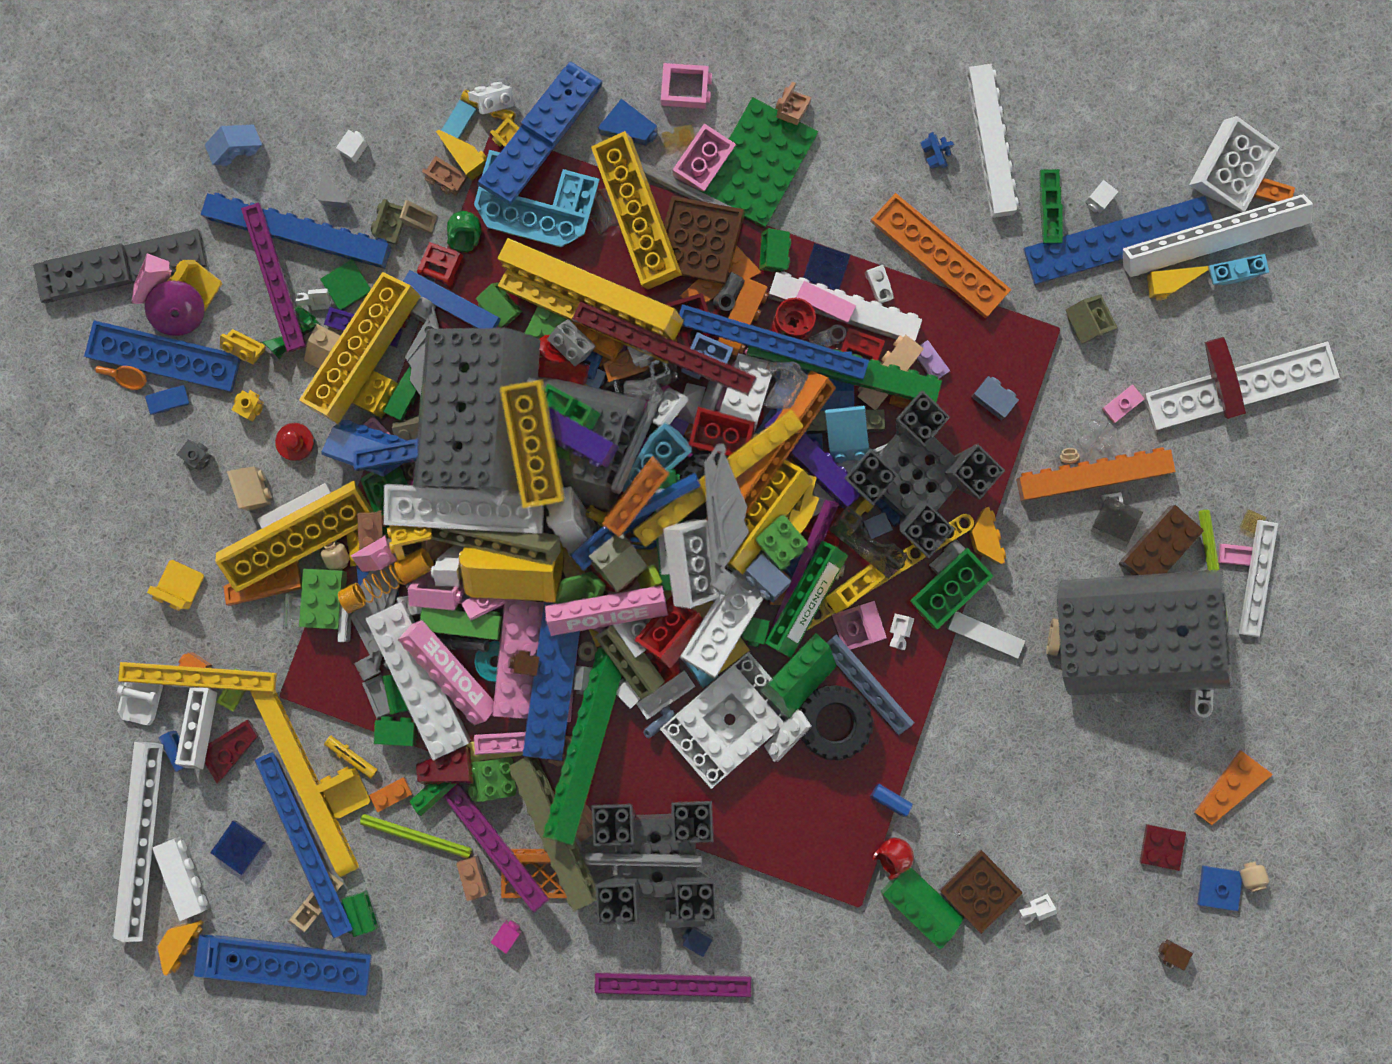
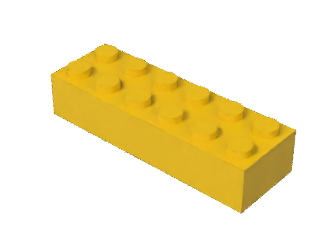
(532, 443)
(775, 500)

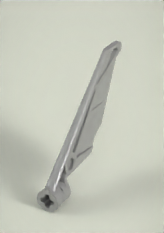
(424, 312)
(725, 518)
(370, 665)

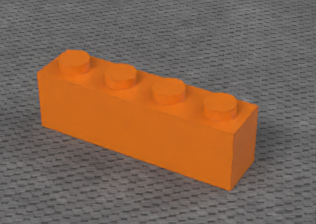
(746, 310)

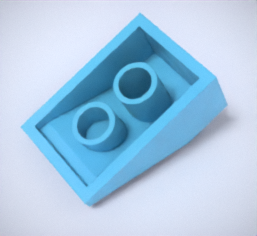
(847, 433)

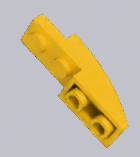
(805, 507)

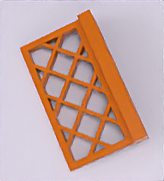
(635, 496)
(534, 857)

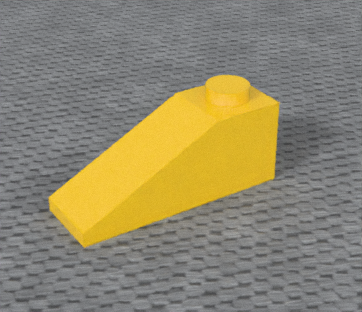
(465, 154)
(1169, 281)
(854, 588)

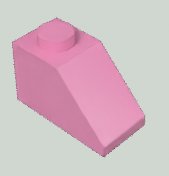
(374, 556)

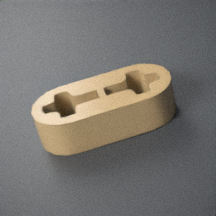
(1054, 638)

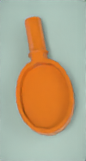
(125, 375)

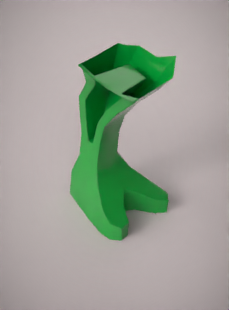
(307, 324)

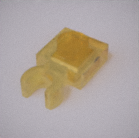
(682, 136)

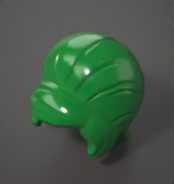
(463, 231)

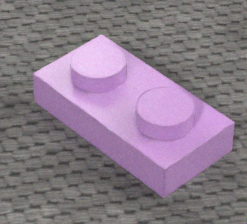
(931, 361)

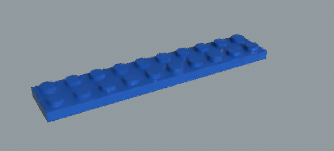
(1106, 242)

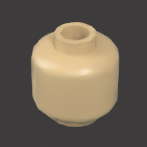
(335, 556)
(1254, 877)

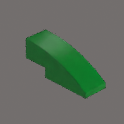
(571, 407)

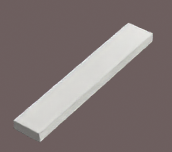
(1258, 578)

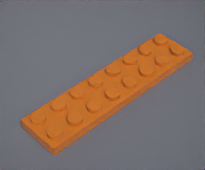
(940, 255)

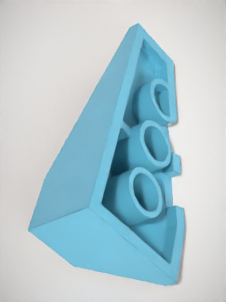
(666, 446)

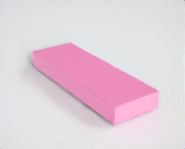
(826, 302)
(499, 743)

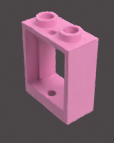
(688, 102)
(425, 594)

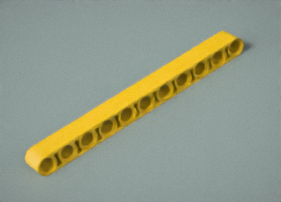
(957, 532)
(305, 782)

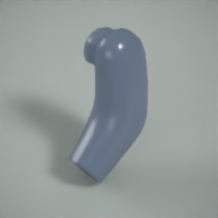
(655, 726)

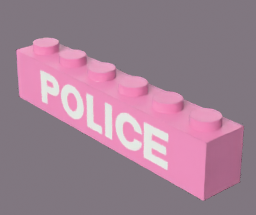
(606, 610)
(447, 672)

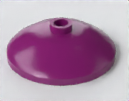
(177, 297)

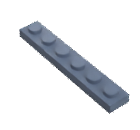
(869, 686)

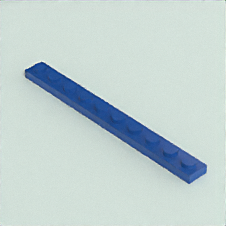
(774, 342)
(303, 845)

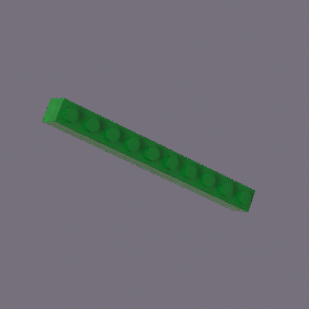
(877, 376)
(583, 750)

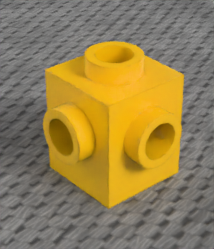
(248, 405)

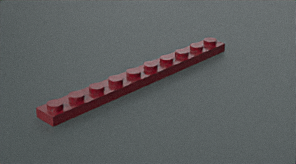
(664, 348)

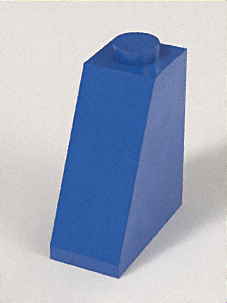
(628, 119)

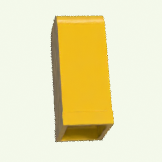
(508, 577)

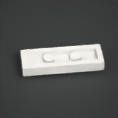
(665, 695)
(787, 736)

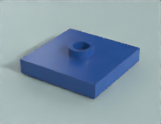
(1219, 888)

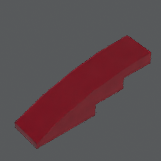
(1225, 377)

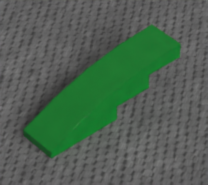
(1051, 206)
(402, 398)

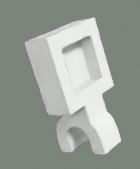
(317, 298)
(900, 627)
(1040, 908)

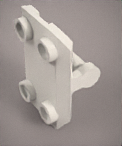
(139, 702)

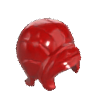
(895, 856)

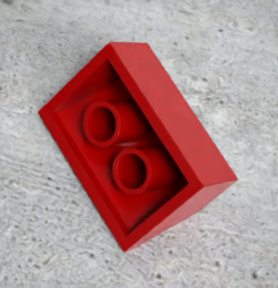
(719, 428)
(670, 634)

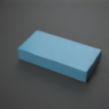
(459, 119)

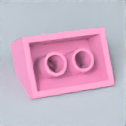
(703, 158)

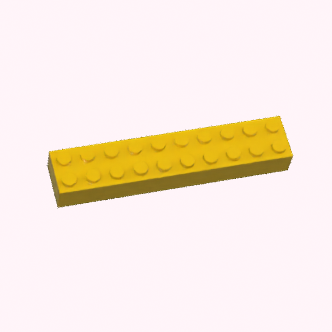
(590, 289)

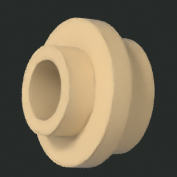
(1069, 456)
(582, 647)

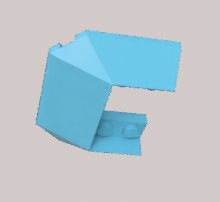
(539, 221)

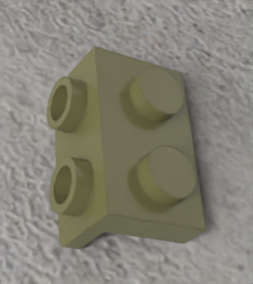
(388, 222)

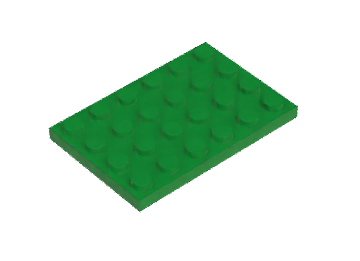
(761, 163)

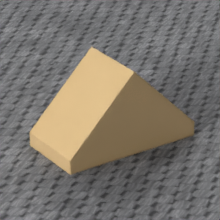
(417, 217)

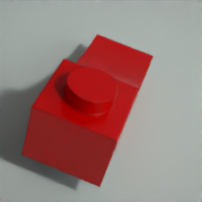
(564, 371)

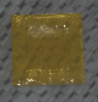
(1250, 520)

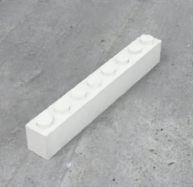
(991, 140)
(865, 315)

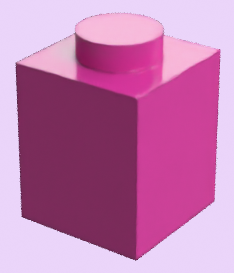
(506, 935)

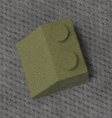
(1091, 318)
(617, 562)

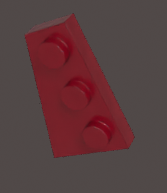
(228, 749)
(451, 768)

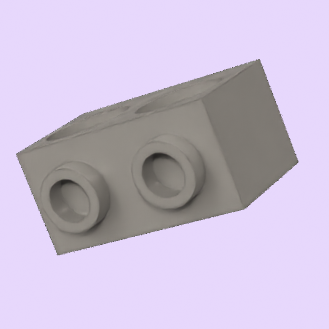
(571, 342)

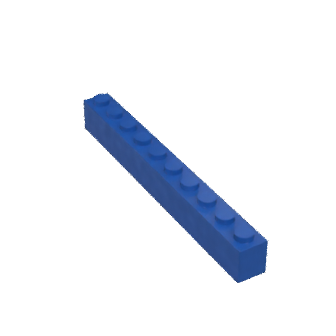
(301, 232)

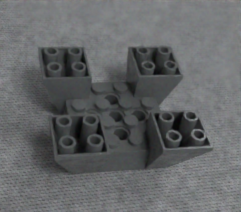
(881, 474)
(631, 833)

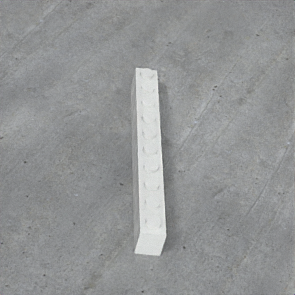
(1217, 235)
(138, 841)

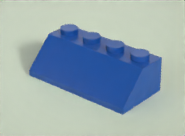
(350, 437)

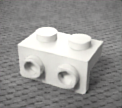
(492, 98)

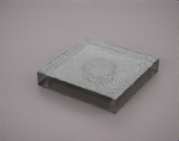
(1116, 521)

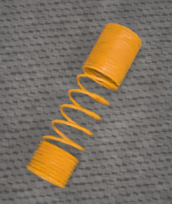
(408, 569)

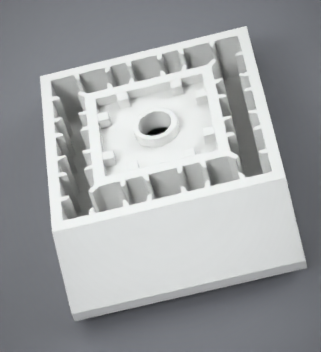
(700, 726)

